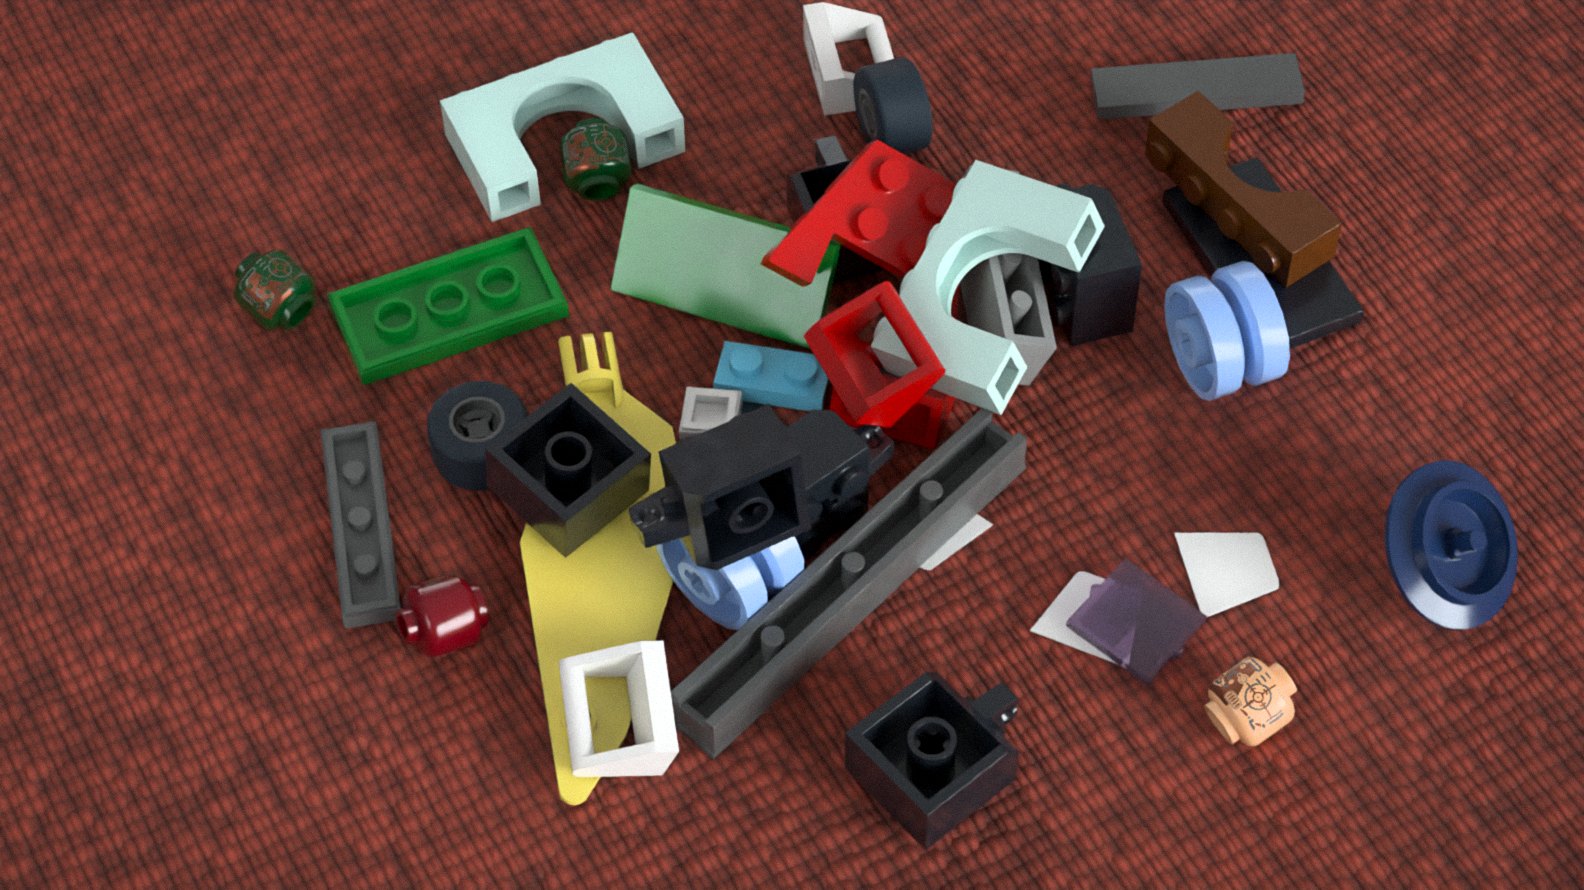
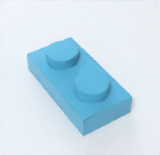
(772, 376)

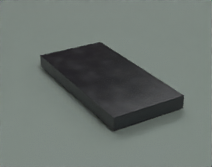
(1310, 306)

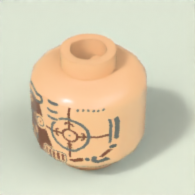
(1251, 701)

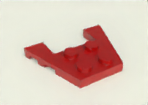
(874, 208)

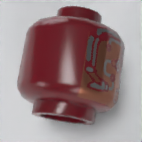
(442, 615)

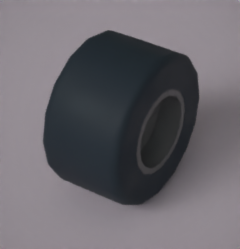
(893, 105)
(465, 424)

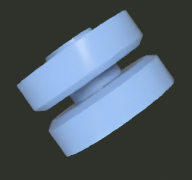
(1227, 330)
(735, 591)

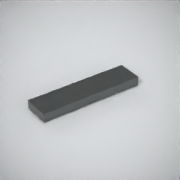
(1224, 82)
(360, 525)

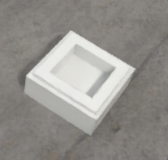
(708, 409)

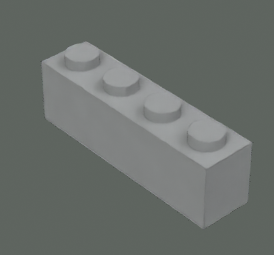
(1010, 301)

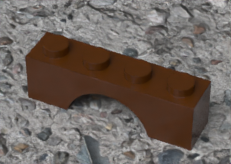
(1281, 230)

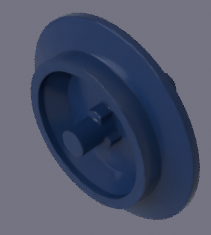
(1451, 545)

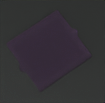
(1136, 621)

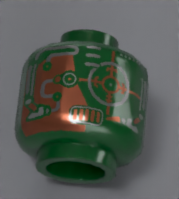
(595, 159)
(274, 290)

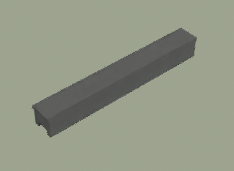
(846, 583)

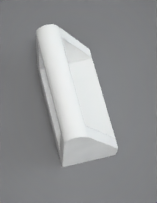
(822, 28)
(650, 706)

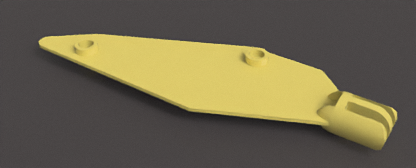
(605, 589)

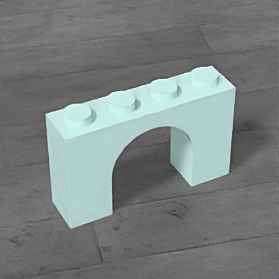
(603, 80)
(988, 217)

